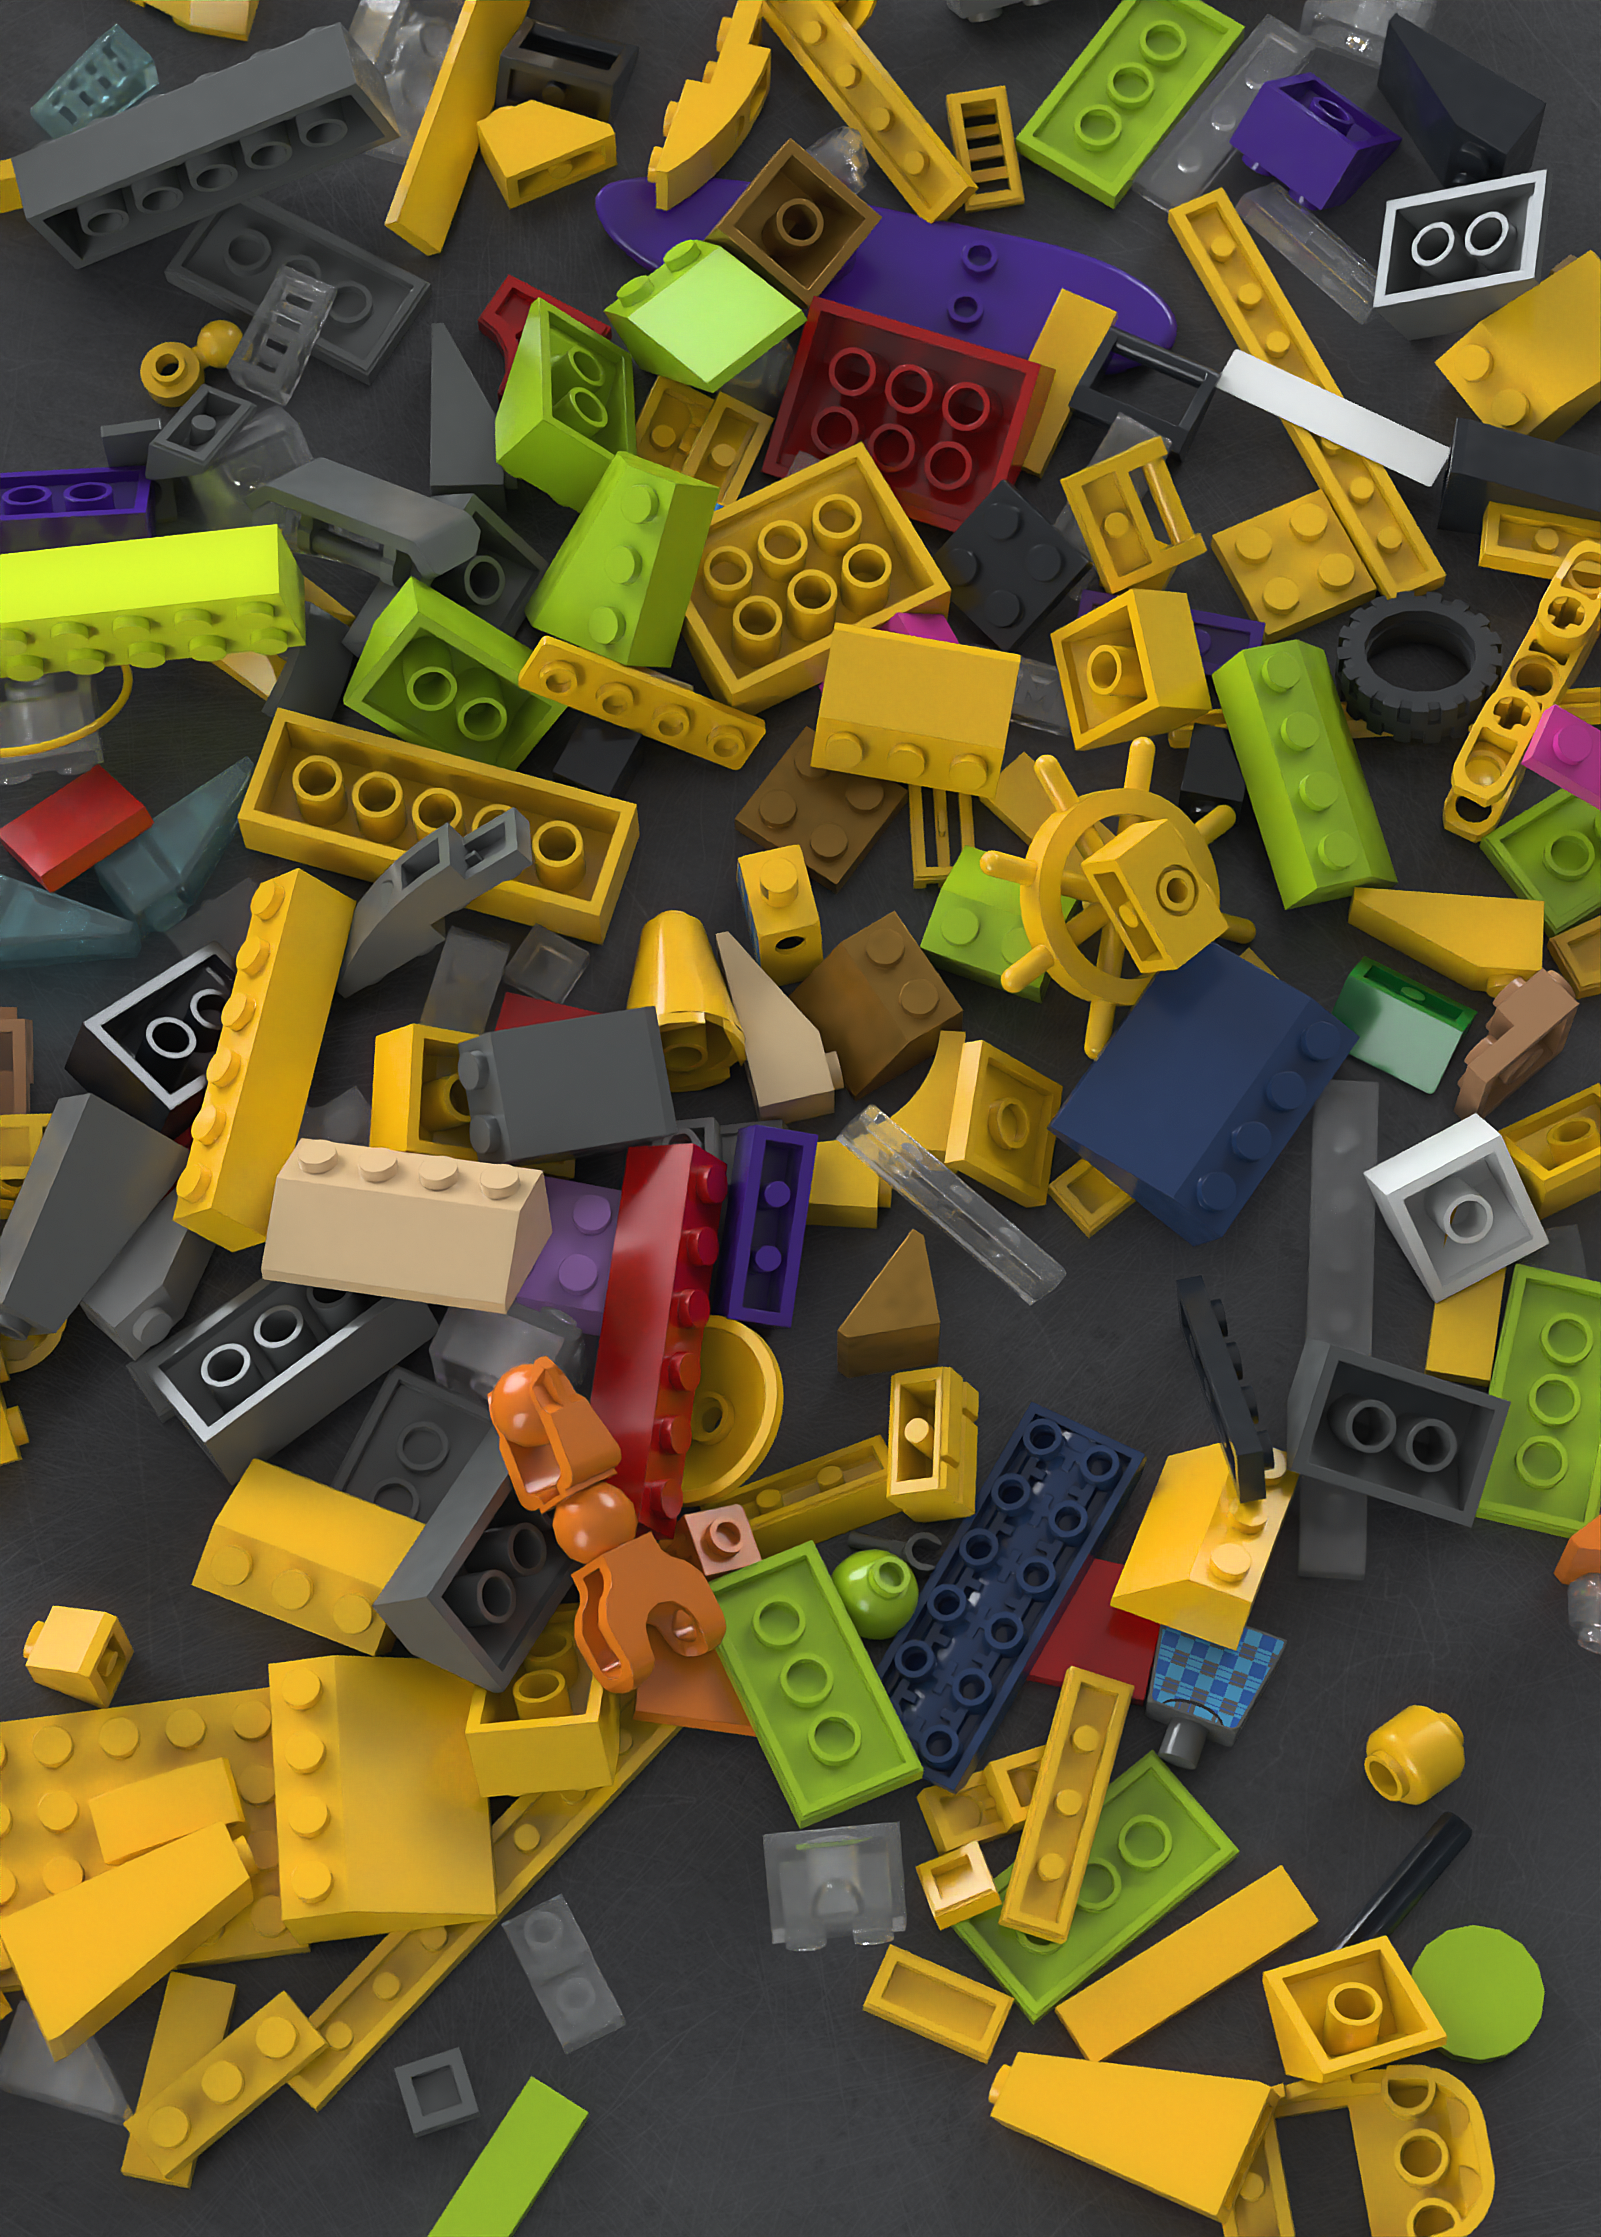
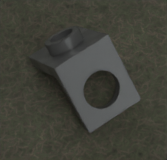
(128, 446)

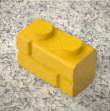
(932, 1444)

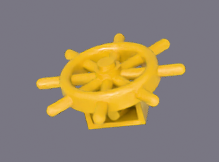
(1143, 888)

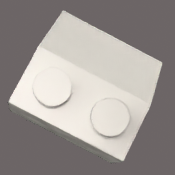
(1493, 1216)

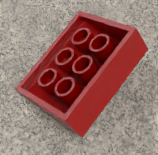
(927, 407)

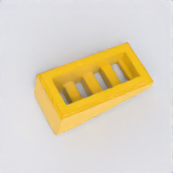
(977, 104)

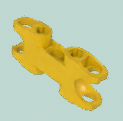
(1547, 660)

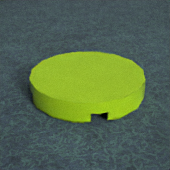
(1480, 1991)

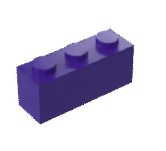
(765, 1226)

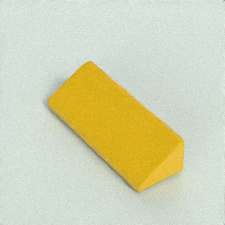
(816, 1498)

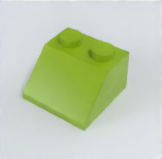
(980, 926)

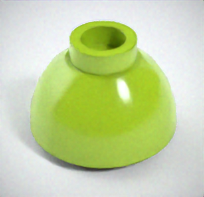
(876, 1592)

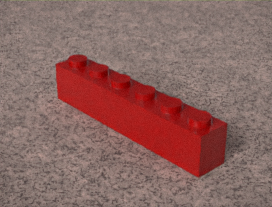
(657, 1322)

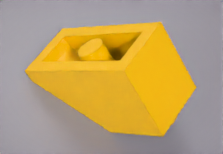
(542, 149)
(79, 1654)

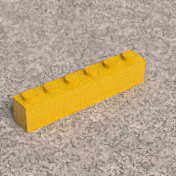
(264, 1058)

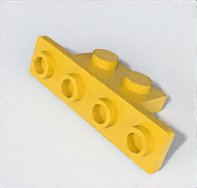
(642, 702)

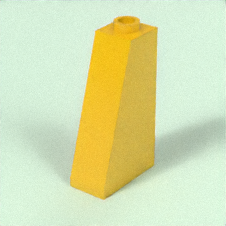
(123, 1930)
(1150, 2126)

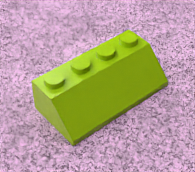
(1302, 773)

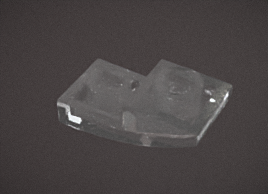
(563, 1974)

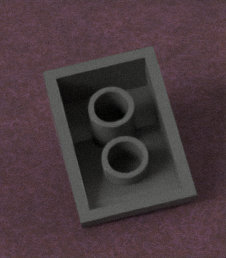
(1461, 253)

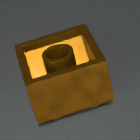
(795, 225)
(878, 1005)

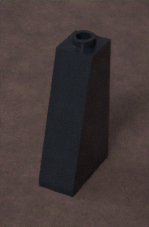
(1517, 471)

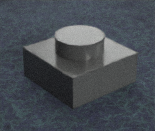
(437, 2092)

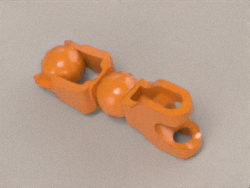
(560, 1460)

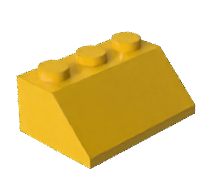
(915, 710)
(1202, 1549)
(307, 1555)

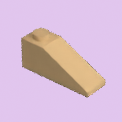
(783, 1049)

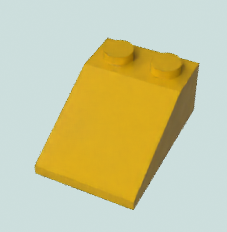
(1536, 357)
(421, 1099)
(550, 1723)

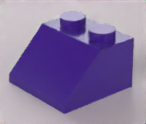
(1312, 140)

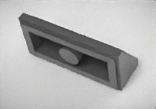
(197, 434)

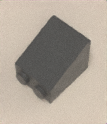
(567, 1088)

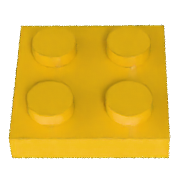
(1293, 566)
(1002, 1124)

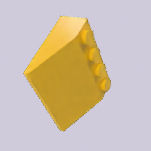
(791, 566)
(377, 1799)

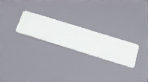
(1333, 418)

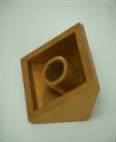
(895, 1319)

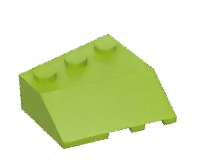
(628, 564)

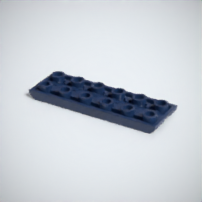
(1004, 1588)

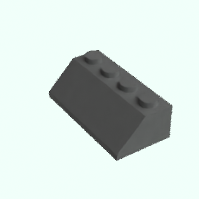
(280, 1365)
(478, 1577)

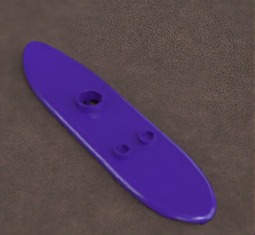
(924, 274)

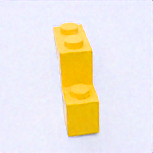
(850, 1192)

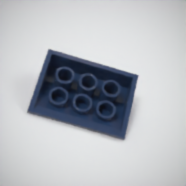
(1203, 1089)

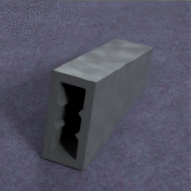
(78, 1208)

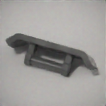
(400, 519)

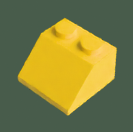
(1131, 669)

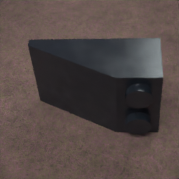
(1457, 110)
(157, 1042)

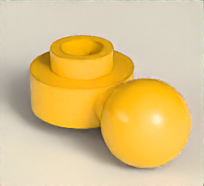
(214, 348)

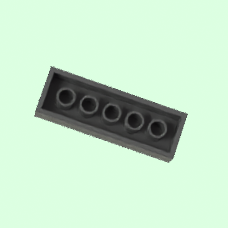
(205, 146)

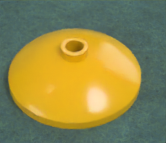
(746, 1390)

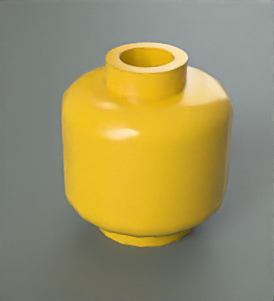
(1414, 1755)

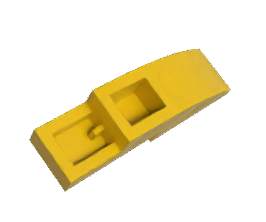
(713, 113)

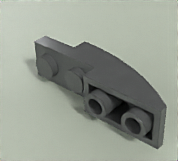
(436, 876)

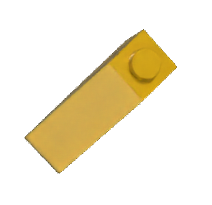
(1463, 937)

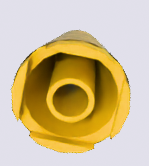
(691, 1001)

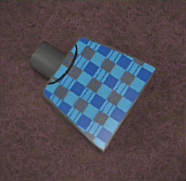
(1207, 1689)

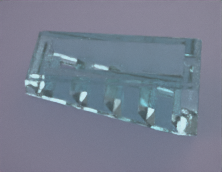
(98, 60)

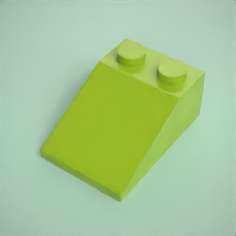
(701, 316)
(565, 407)

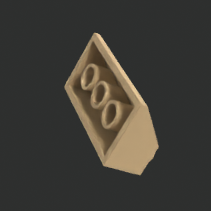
(406, 1225)

